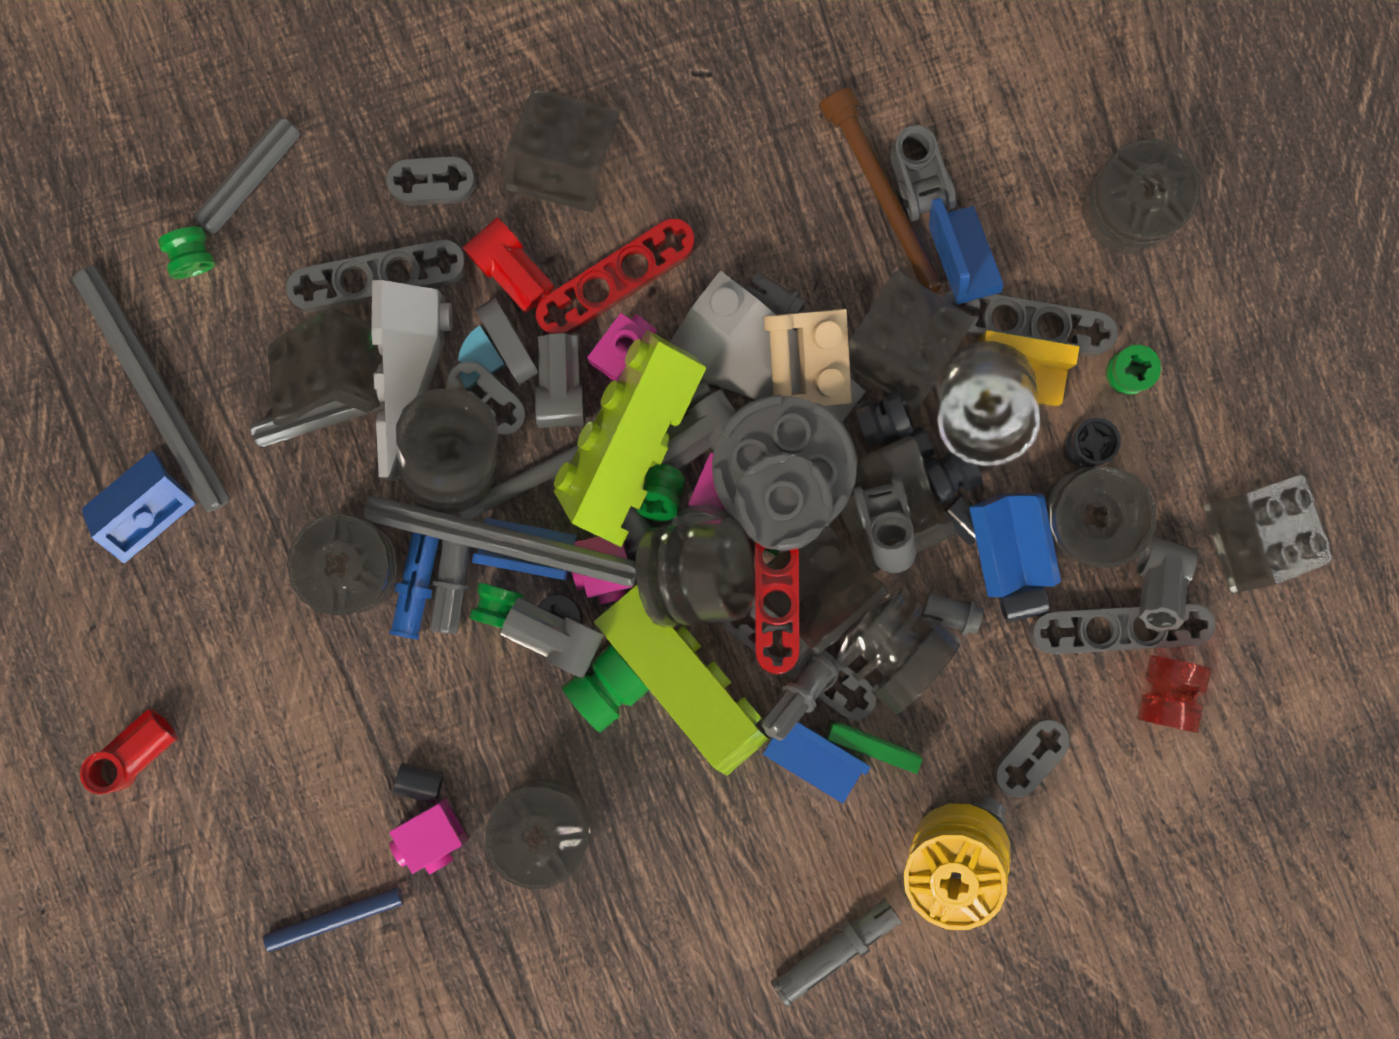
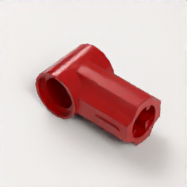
(501, 257)
(129, 752)

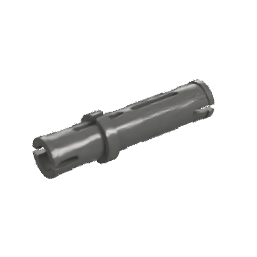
(836, 952)

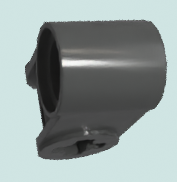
(921, 177)
(887, 517)

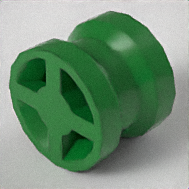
(186, 252)
(1123, 374)
(663, 487)
(493, 604)

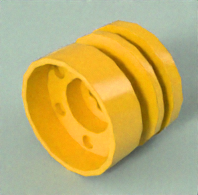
(964, 842)

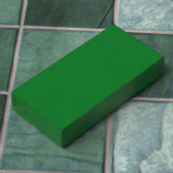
(873, 746)

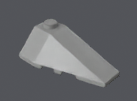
(410, 336)
(730, 340)

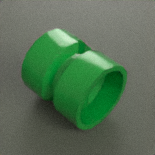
(605, 689)

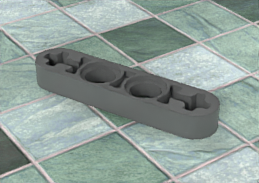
(376, 268)
(1027, 314)
(1121, 630)
(837, 701)

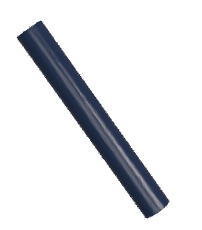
(333, 919)

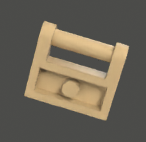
(821, 354)

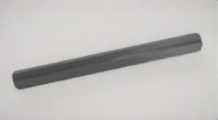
(151, 388)
(500, 540)

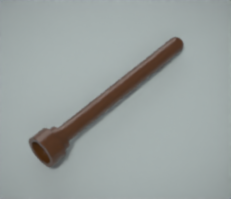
(842, 111)

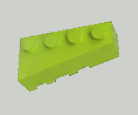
(627, 436)
(683, 684)

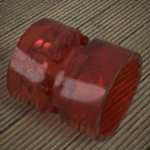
(1174, 693)

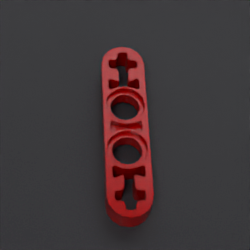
(611, 272)
(772, 580)

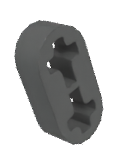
(431, 170)
(507, 341)
(493, 388)
(1039, 765)

